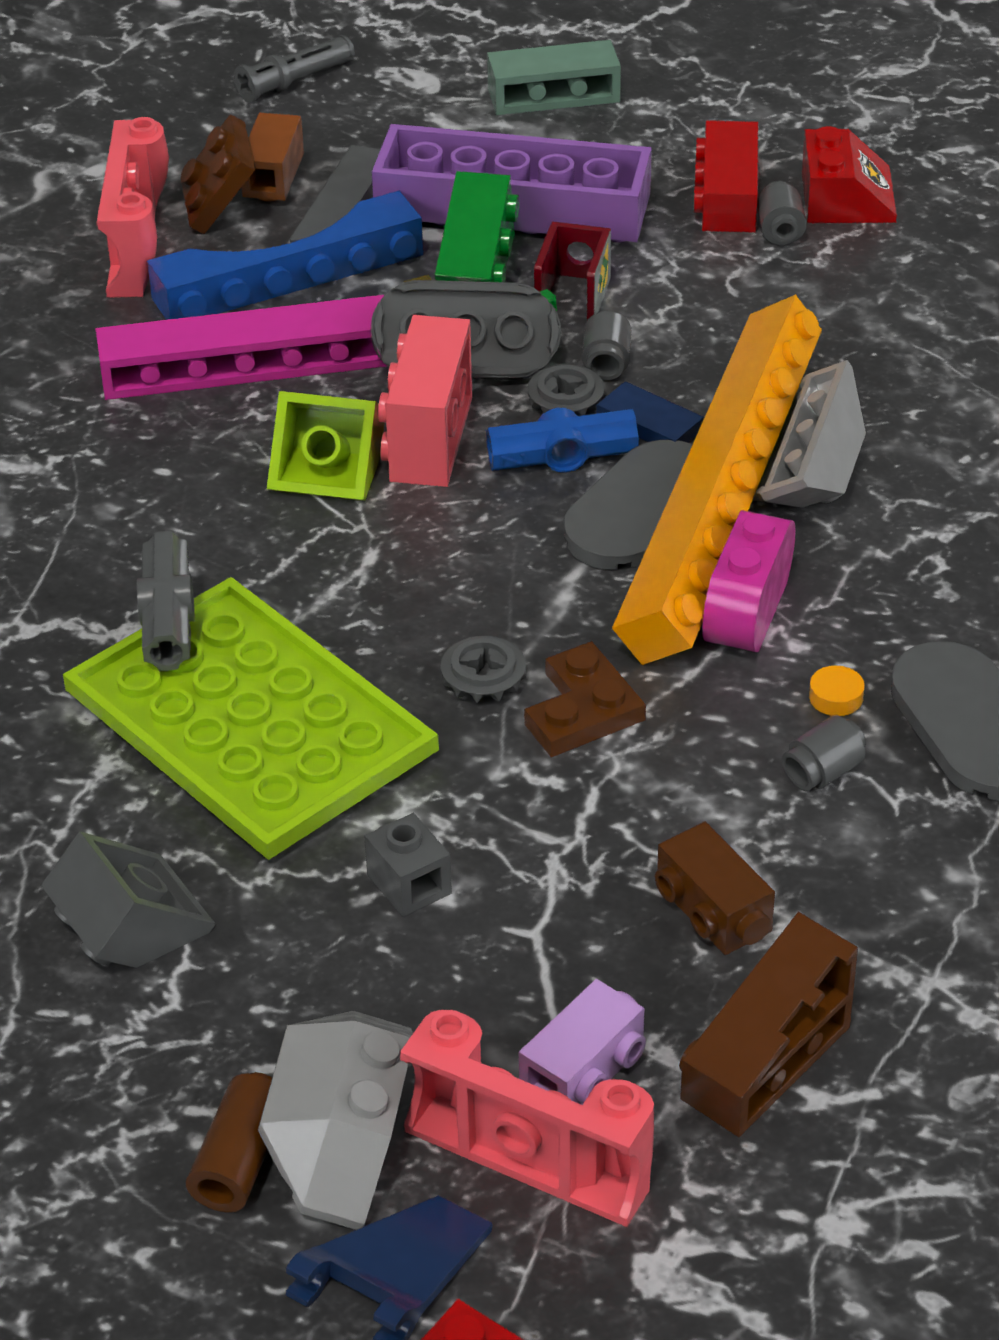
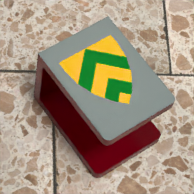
(556, 260)

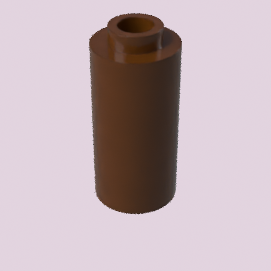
(232, 1147)

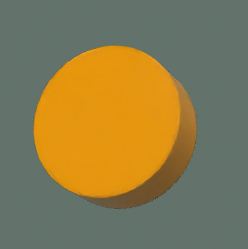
(836, 690)

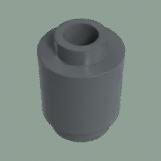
(781, 213)
(607, 344)
(824, 753)

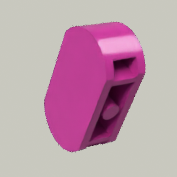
(748, 581)

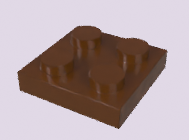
(217, 173)

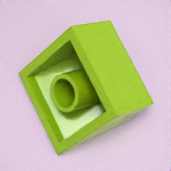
(325, 445)

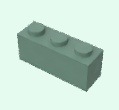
(553, 77)

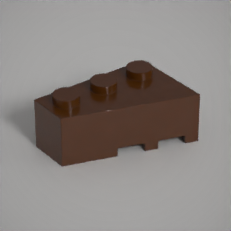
(772, 1026)

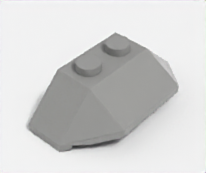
(816, 441)
(335, 1111)

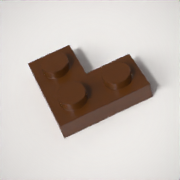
(591, 701)

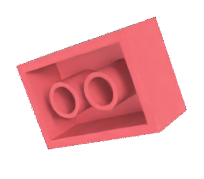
(427, 400)

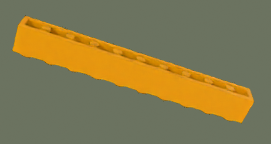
(717, 480)

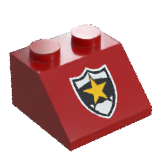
(845, 179)

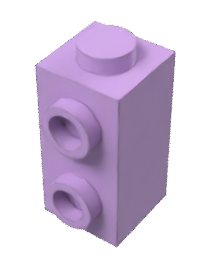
(585, 1043)

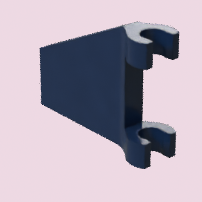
(394, 1262)

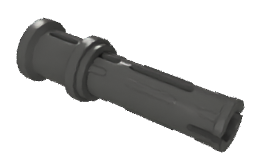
(278, 71)

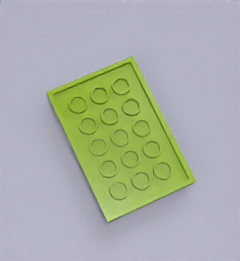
(255, 720)

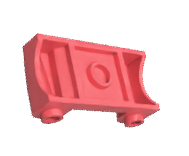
(129, 201)
(577, 1152)

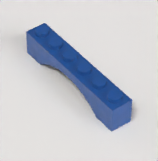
(214, 282)

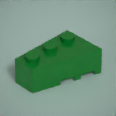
(478, 229)

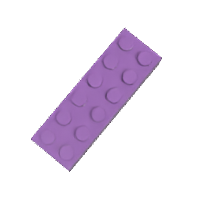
(552, 176)

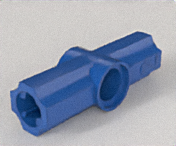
(561, 439)

